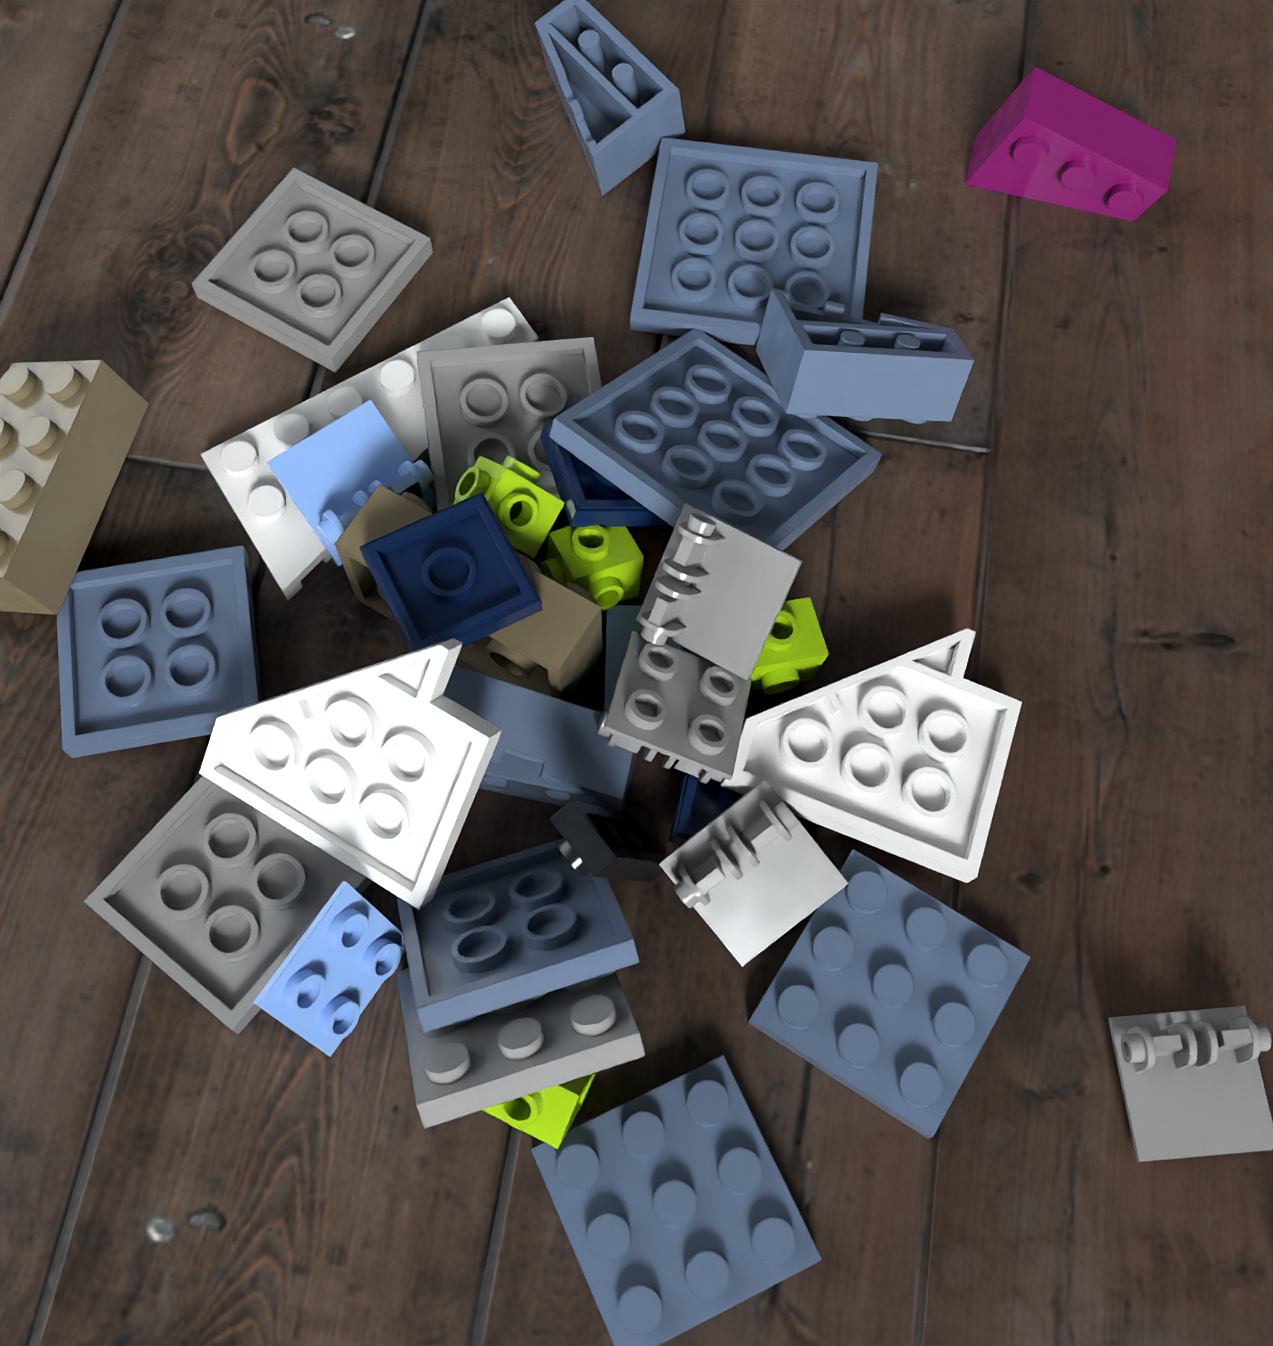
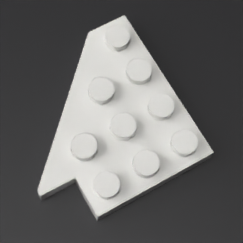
(891, 756)
(364, 766)

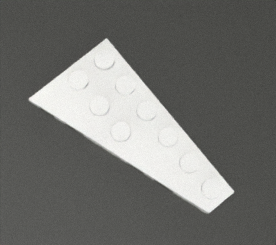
(257, 496)

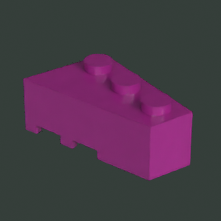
(1071, 151)

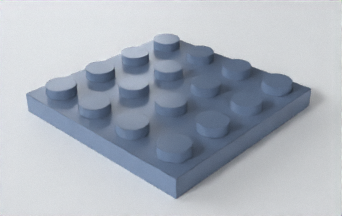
(749, 221)
(714, 435)

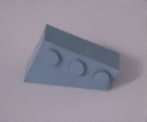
(608, 91)
(859, 366)
(545, 745)

